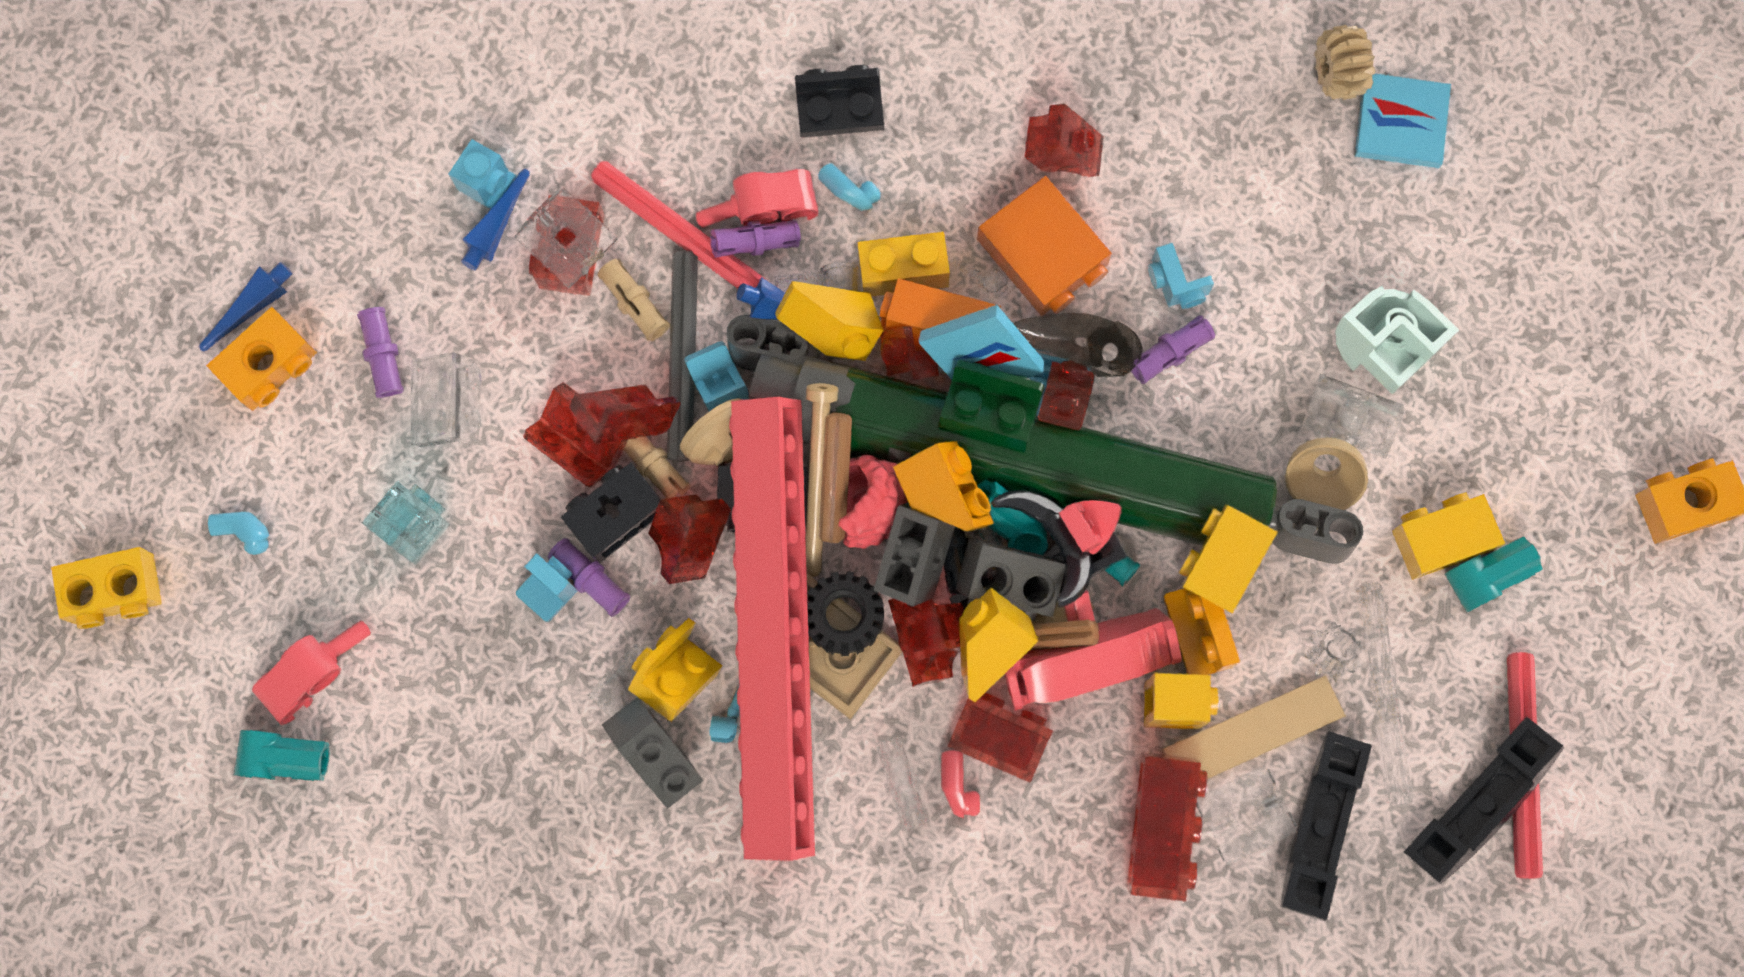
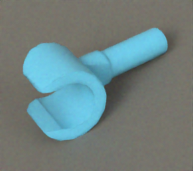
(724, 728)

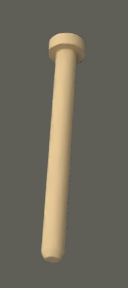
(821, 396)

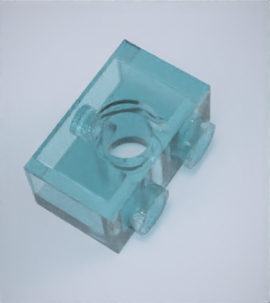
(407, 521)

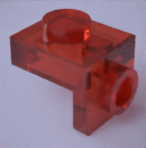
(902, 358)
(1067, 395)

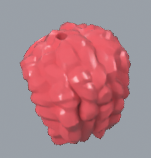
(871, 501)

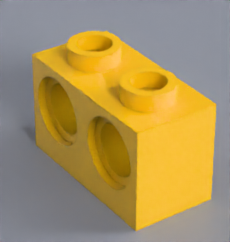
(107, 577)
(1179, 701)

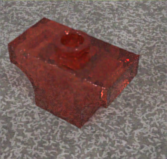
(1064, 142)
(688, 535)
(928, 638)

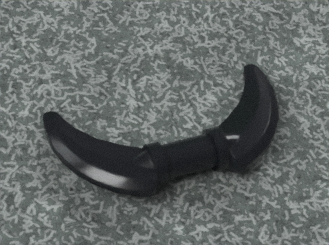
(1046, 511)

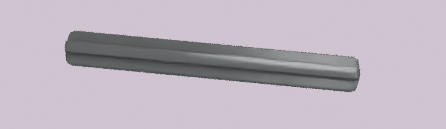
(681, 345)

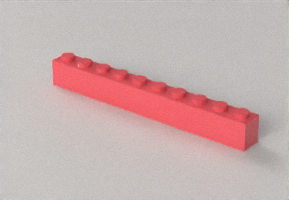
(772, 629)

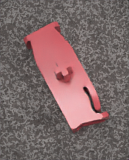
(1125, 651)

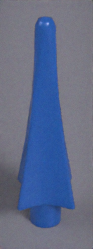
(486, 235)
(257, 294)
(763, 299)

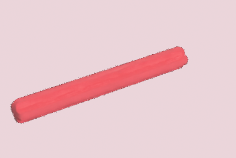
(672, 225)
(1528, 816)

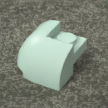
(1392, 335)

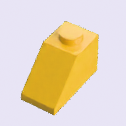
(831, 319)
(992, 641)

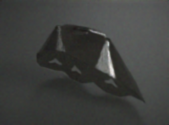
(1059, 333)

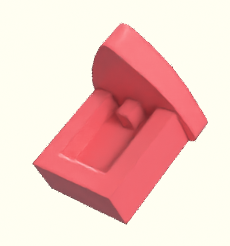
(1091, 523)

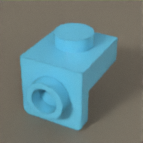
(1168, 275)
(716, 375)
(547, 587)

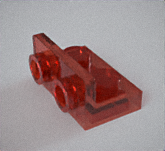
(624, 413)
(568, 444)
(1001, 737)

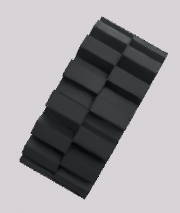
(852, 587)

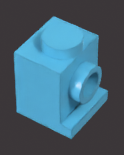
(481, 174)

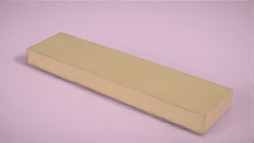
(1262, 728)

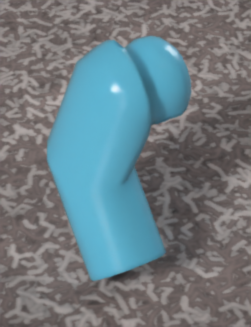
(846, 190)
(244, 526)

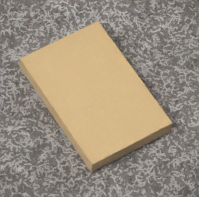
(849, 679)

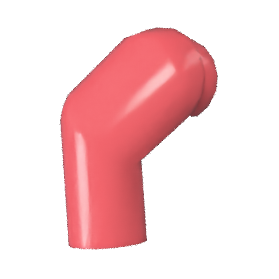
(952, 784)

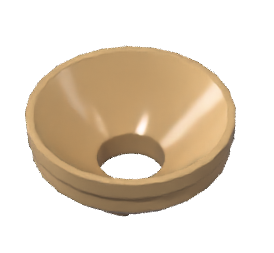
(710, 438)
(1333, 488)

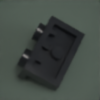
(839, 101)

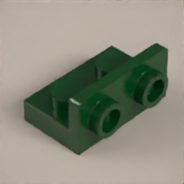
(991, 405)

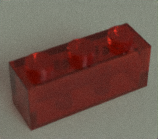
(1165, 826)

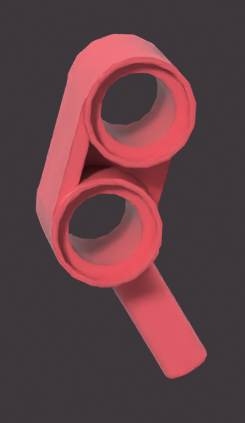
(761, 196)
(304, 671)

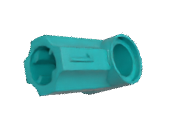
(1013, 525)
(1488, 576)
(270, 755)

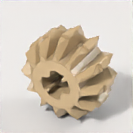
(1344, 62)

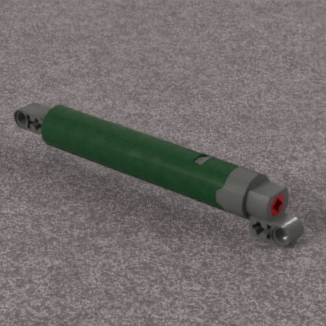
(1153, 485)

